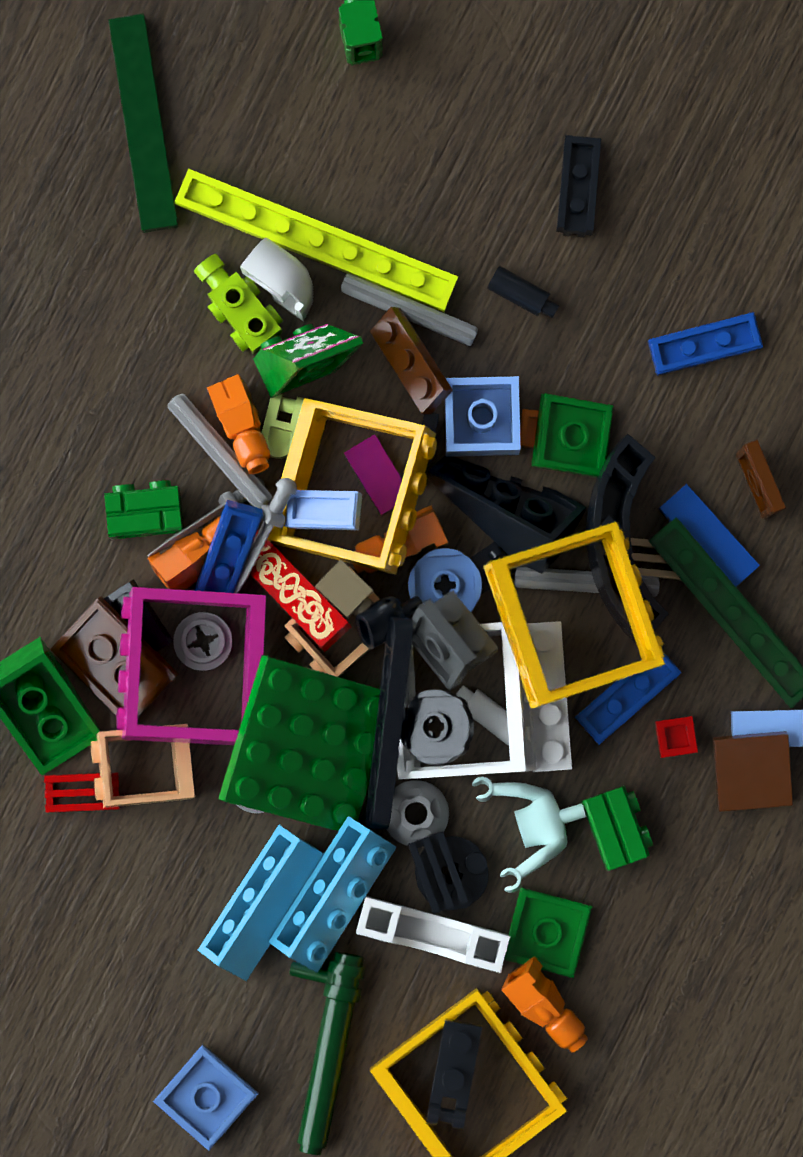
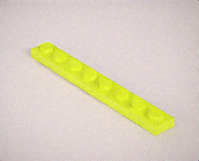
(316, 240)

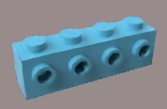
(332, 894)
(262, 902)

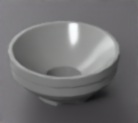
(436, 808)

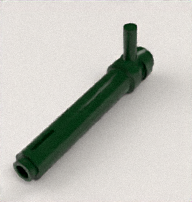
(341, 994)

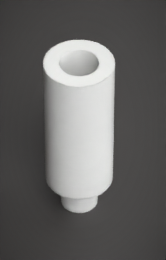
(486, 712)

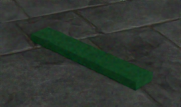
(143, 123)
(730, 610)

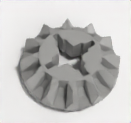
(187, 634)

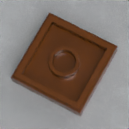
(760, 480)
(752, 771)

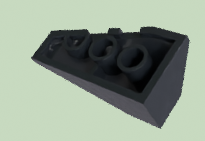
(506, 510)

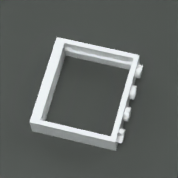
(519, 726)

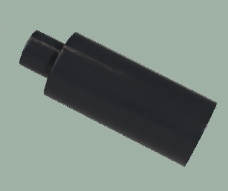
(522, 293)

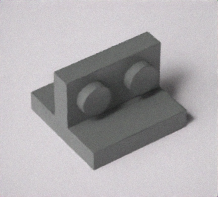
(450, 639)

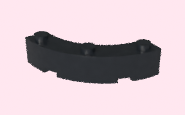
(610, 503)

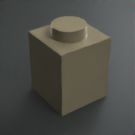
(345, 590)

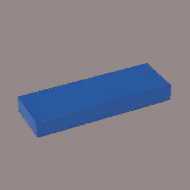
(705, 344)
(710, 534)
(229, 548)
(624, 699)

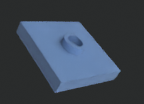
(205, 1097)

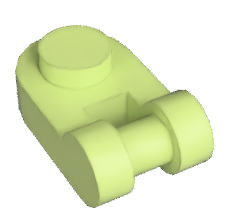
(280, 433)

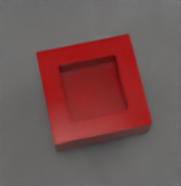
(676, 737)

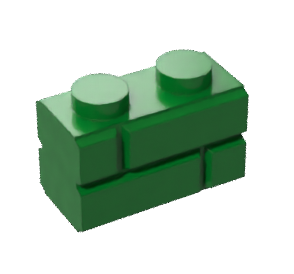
(360, 31)
(143, 511)
(616, 827)

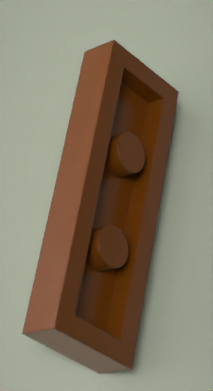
(411, 360)

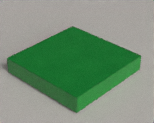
(572, 435)
(548, 930)

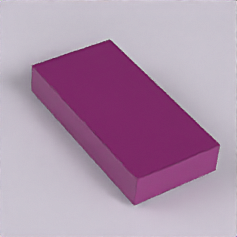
(375, 473)

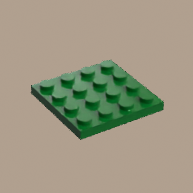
(303, 745)

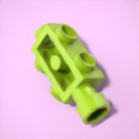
(240, 313)

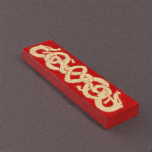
(298, 597)

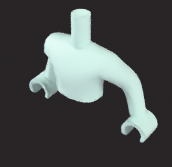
(538, 823)

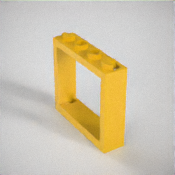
(301, 462)
(627, 581)
(510, 1038)

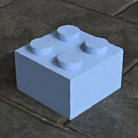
(482, 416)

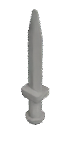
(235, 496)
(272, 517)

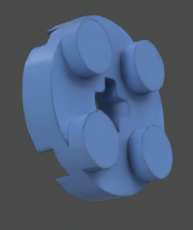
(446, 562)

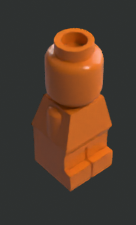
(241, 422)
(424, 533)
(183, 562)
(542, 1003)

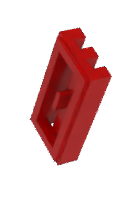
(50, 793)

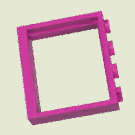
(131, 648)

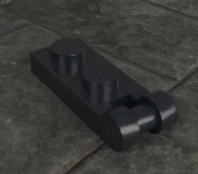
(454, 1072)

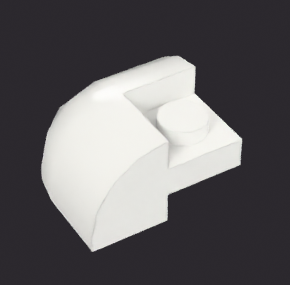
(281, 276)

